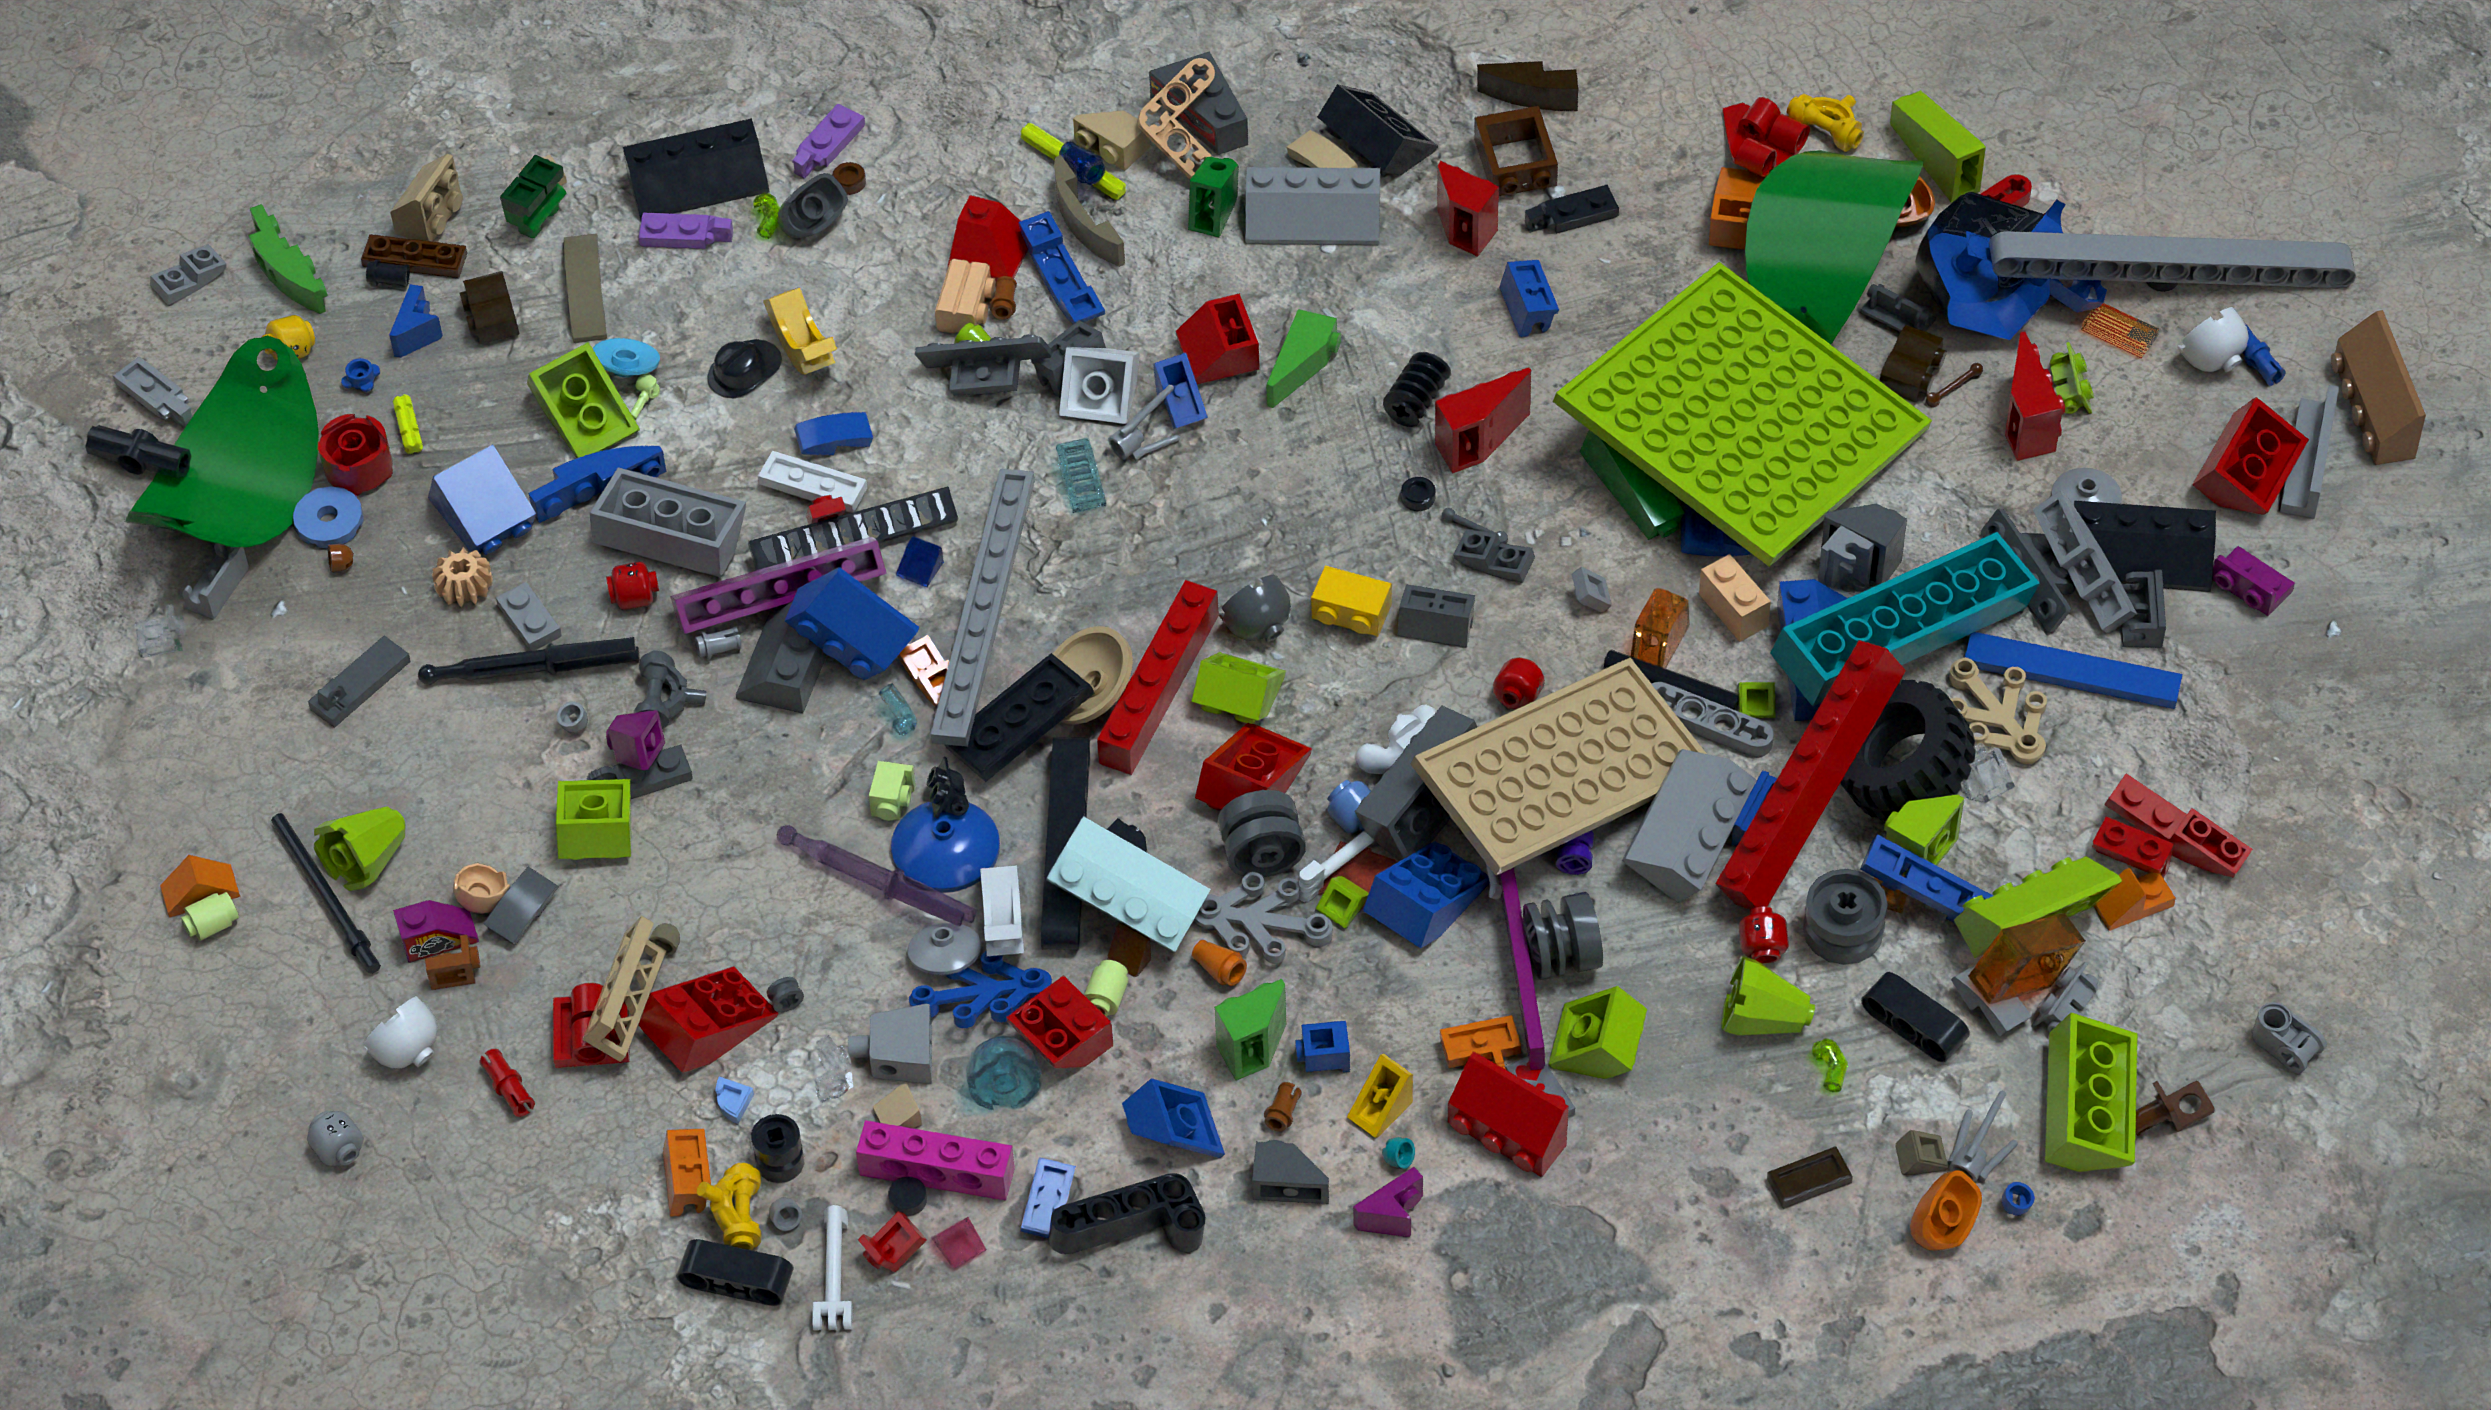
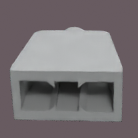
(898, 1044)

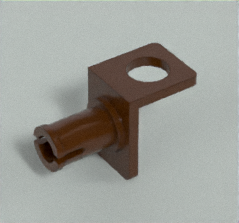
(2169, 1108)

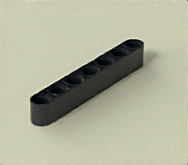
(1066, 808)

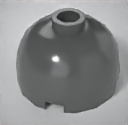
(1258, 611)

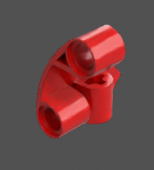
(1762, 136)

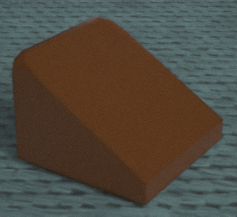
(1130, 949)

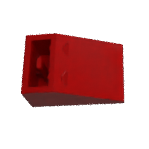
(2033, 406)
(1481, 418)
(704, 1017)

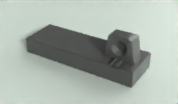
(359, 681)

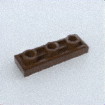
(420, 255)

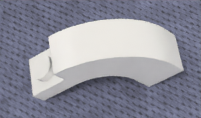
(1002, 910)

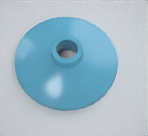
(627, 356)

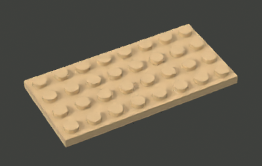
(1557, 765)

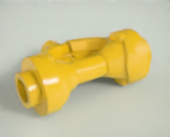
(1821, 111)
(737, 1226)

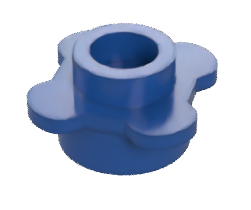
(360, 374)

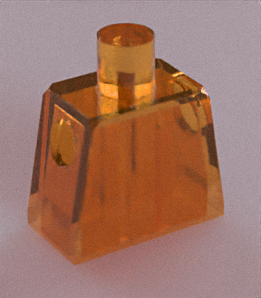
(1666, 619)

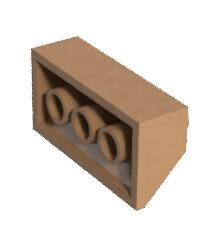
(2379, 390)

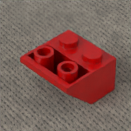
(1466, 208)
(1219, 340)
(1063, 1026)

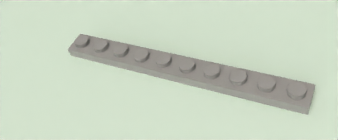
(982, 608)

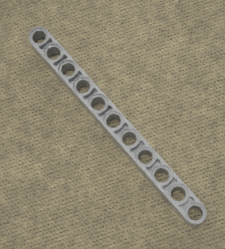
(2172, 259)

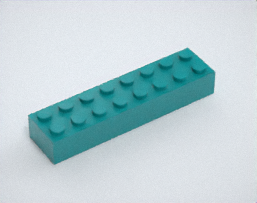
(1908, 613)

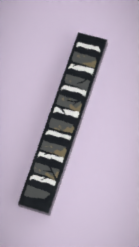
(879, 522)

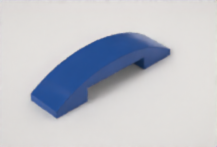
(1058, 269)

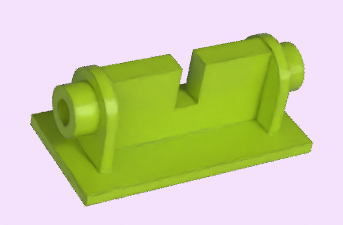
(2070, 369)

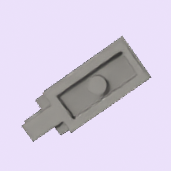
(154, 391)

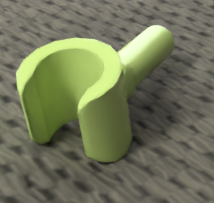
(649, 389)

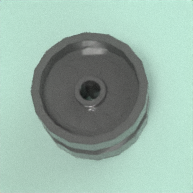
(1261, 833)
(1845, 916)

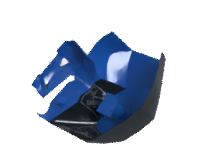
(1960, 274)

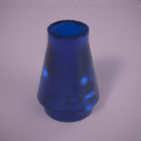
(1085, 164)

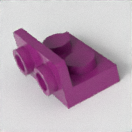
(2251, 580)

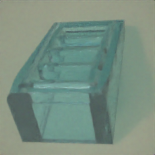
(1077, 455)

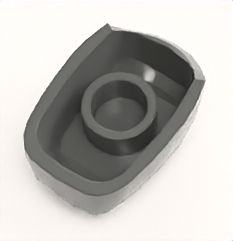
(812, 206)

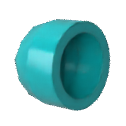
(1401, 1146)

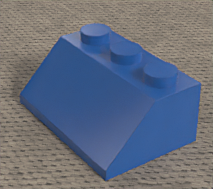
(850, 623)

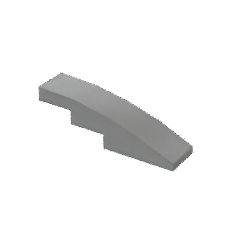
(2085, 561)

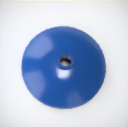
(946, 859)

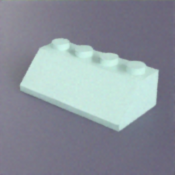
(1128, 884)

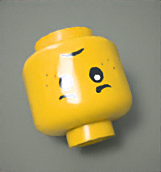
(292, 332)

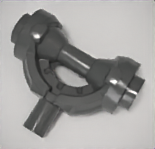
(659, 669)

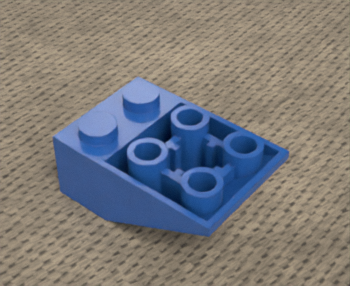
(1425, 893)

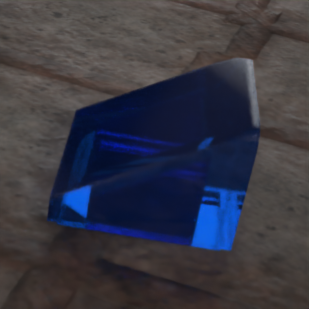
(920, 561)

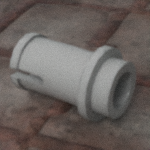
(717, 642)

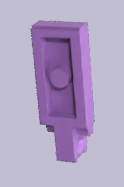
(827, 140)
(683, 230)

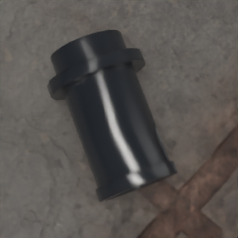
(387, 273)

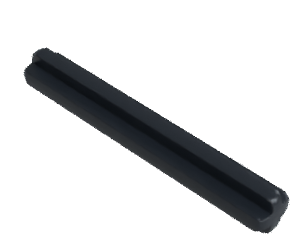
(1659, 674)

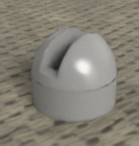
(565, 721)
(793, 1210)

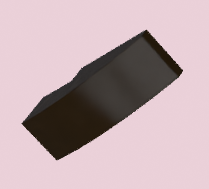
(1529, 85)

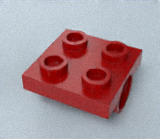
(570, 1023)

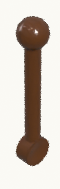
(1933, 398)

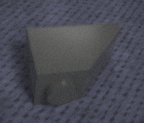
(1287, 1175)

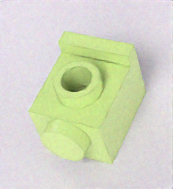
(891, 790)

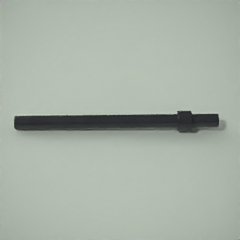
(354, 939)

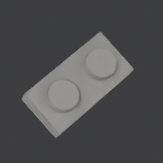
(528, 616)

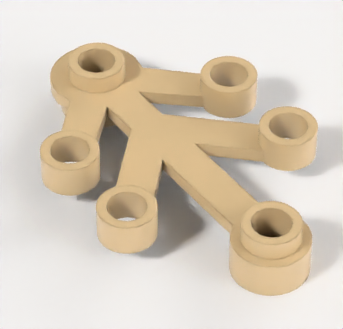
(2001, 714)

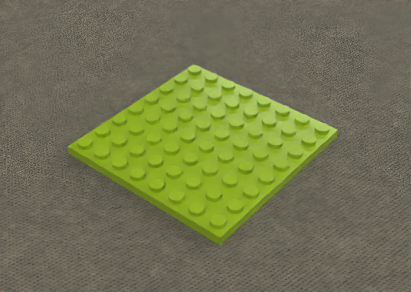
(1742, 413)

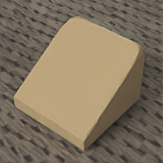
(898, 1108)

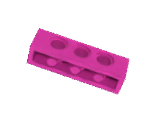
(936, 1160)

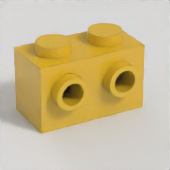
(1351, 601)

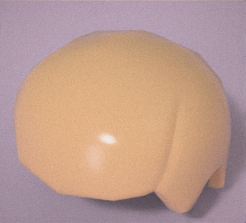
(479, 887)

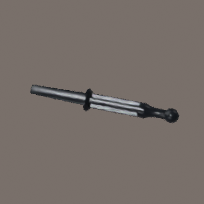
(551, 659)

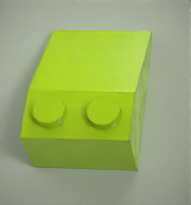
(582, 402)

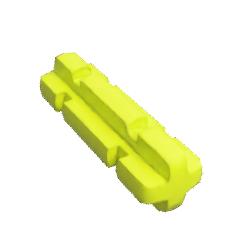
(407, 424)

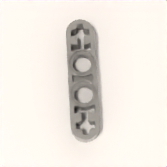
(1714, 712)

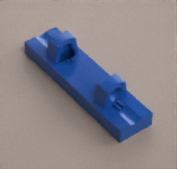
(1923, 879)

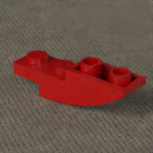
(2194, 836)

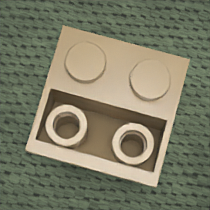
(428, 201)

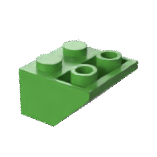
(1251, 1028)

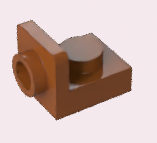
(453, 969)

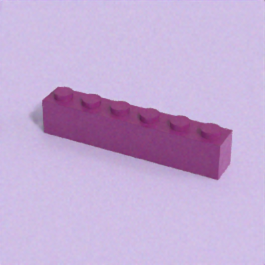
(772, 585)

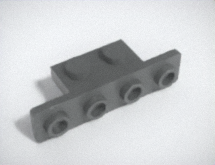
(984, 365)
(2040, 559)

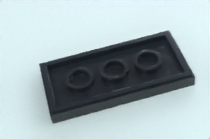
(1022, 716)

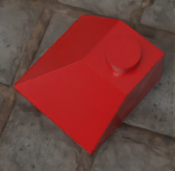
(989, 235)

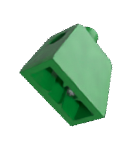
(1216, 182)

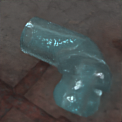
(905, 718)

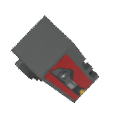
(1212, 116)

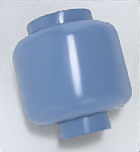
(1344, 802)

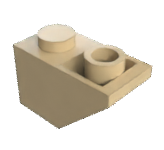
(1111, 136)

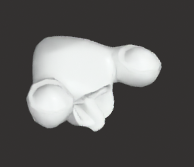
(1378, 760)

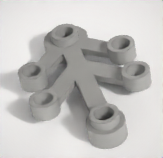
(1257, 918)

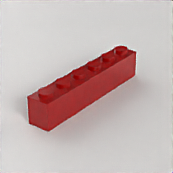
(1158, 677)

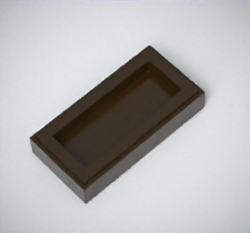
(1809, 1177)

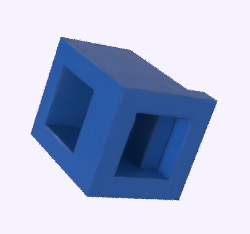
(1324, 1046)

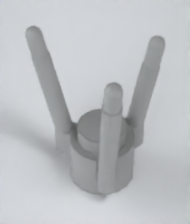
(1129, 438)
(1972, 1157)

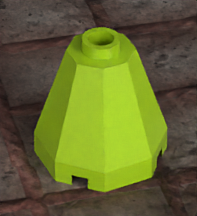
(359, 845)
(1764, 1002)

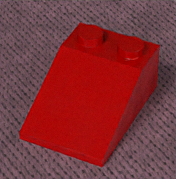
(1249, 763)

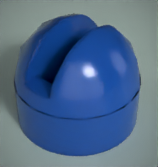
(2024, 1200)

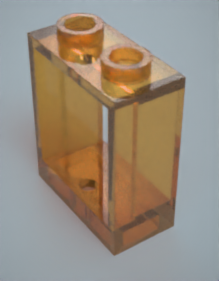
(2026, 958)

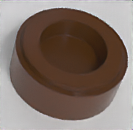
(850, 176)

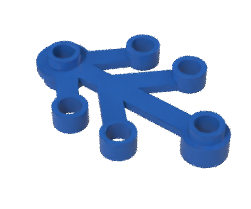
(985, 991)

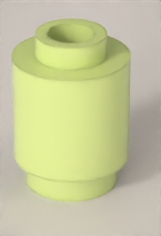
(209, 915)
(1107, 986)

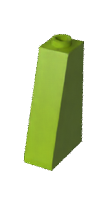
(1946, 147)

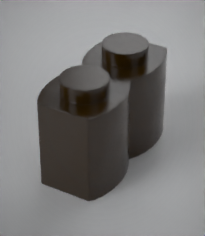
(490, 308)
(1912, 363)

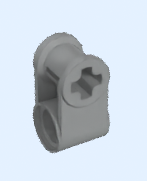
(2289, 1037)

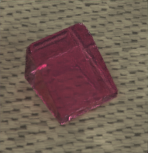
(959, 1242)

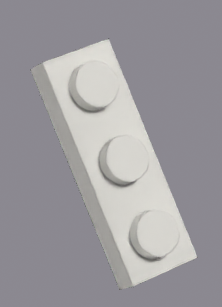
(811, 480)

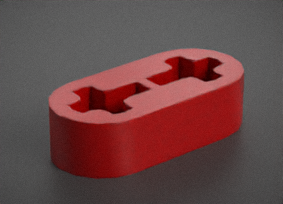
(2002, 189)

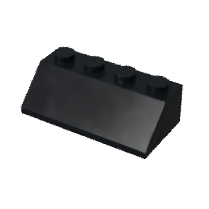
(696, 169)
(2155, 539)

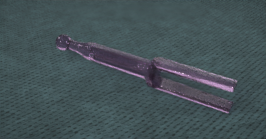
(892, 883)

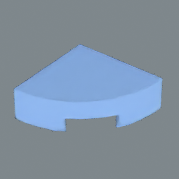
(733, 1098)

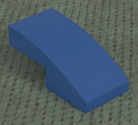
(827, 432)

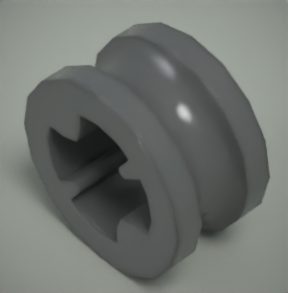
(785, 994)

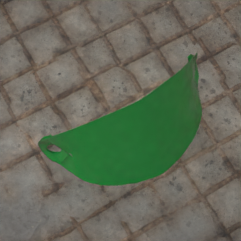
(1822, 231)
(248, 455)

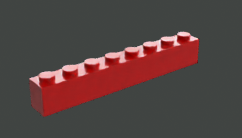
(1811, 776)

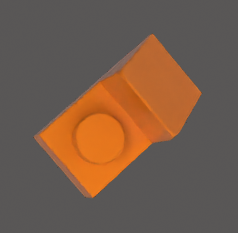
(2134, 899)

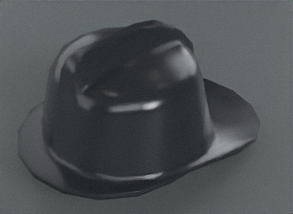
(743, 366)

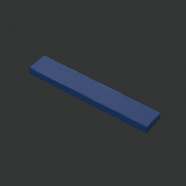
(2075, 670)

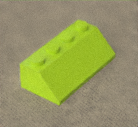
(2065, 889)
(2091, 1095)

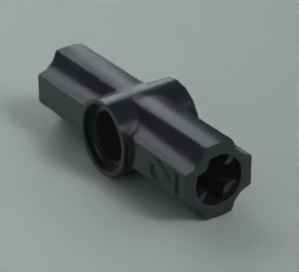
(138, 451)

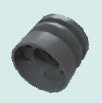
(1563, 935)

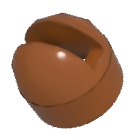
(339, 557)

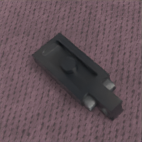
(1573, 210)

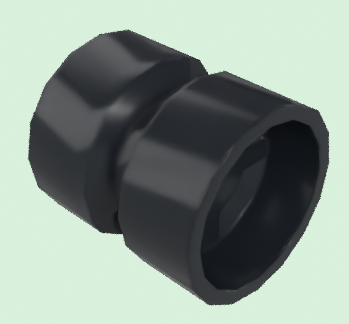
(777, 1148)

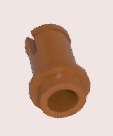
(1003, 303)
(1279, 1114)

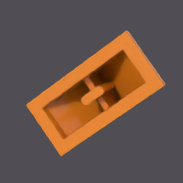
(196, 880)

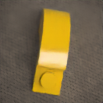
(798, 333)

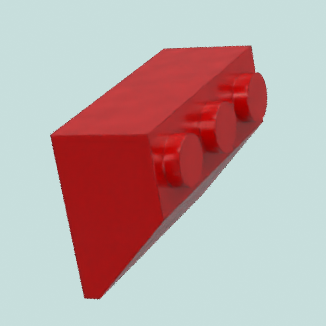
(2251, 459)
(1508, 1115)

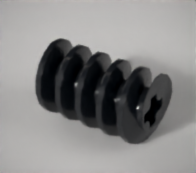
(1416, 388)

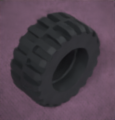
(1930, 771)

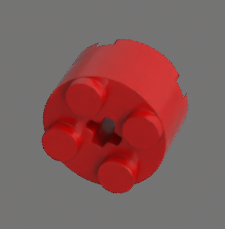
(355, 453)

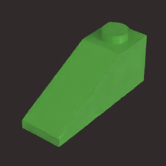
(1303, 354)

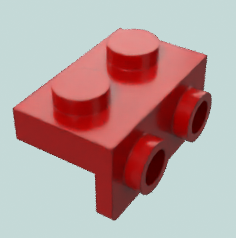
(2133, 847)

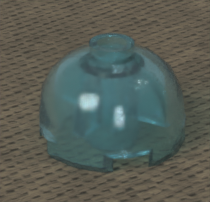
(1002, 1073)

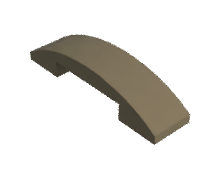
(1099, 238)
(584, 288)

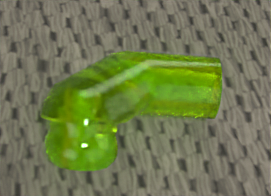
(769, 208)
(1830, 1052)

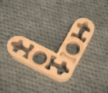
(1169, 124)

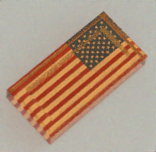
(2120, 329)

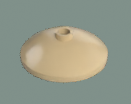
(1103, 661)

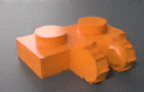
(1489, 1038)

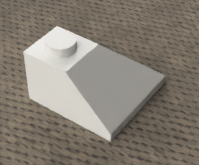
(1099, 383)

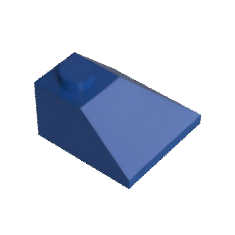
(1173, 1117)

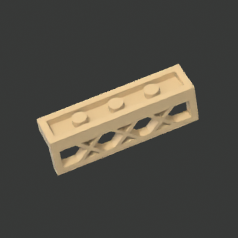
(617, 990)

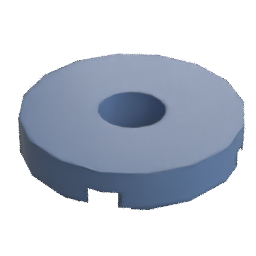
(328, 501)

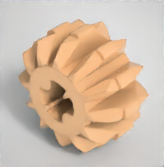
(462, 577)

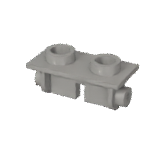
(2074, 988)

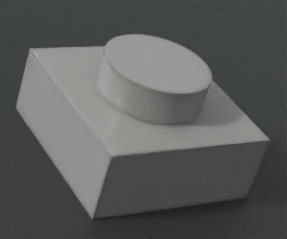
(1591, 589)

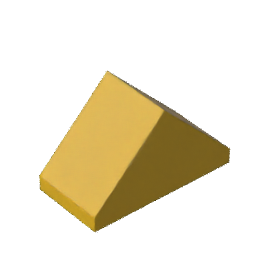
(1383, 1096)

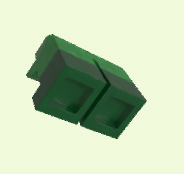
(533, 195)

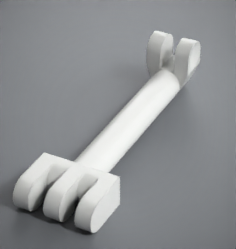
(1313, 875)
(834, 1221)

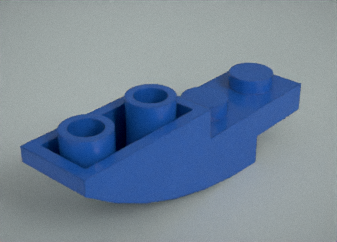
(589, 475)

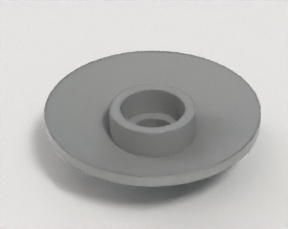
(2099, 484)
(944, 949)

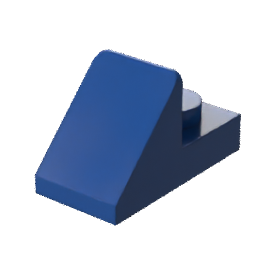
(414, 325)
(1184, 402)

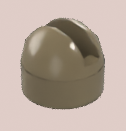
(666, 937)

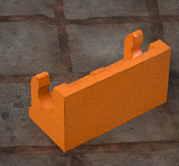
(685, 1168)

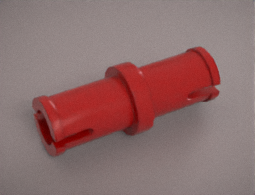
(507, 1082)

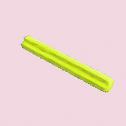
(1051, 146)

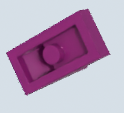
(1385, 1209)

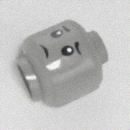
(335, 1138)

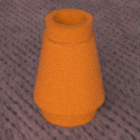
(1221, 963)

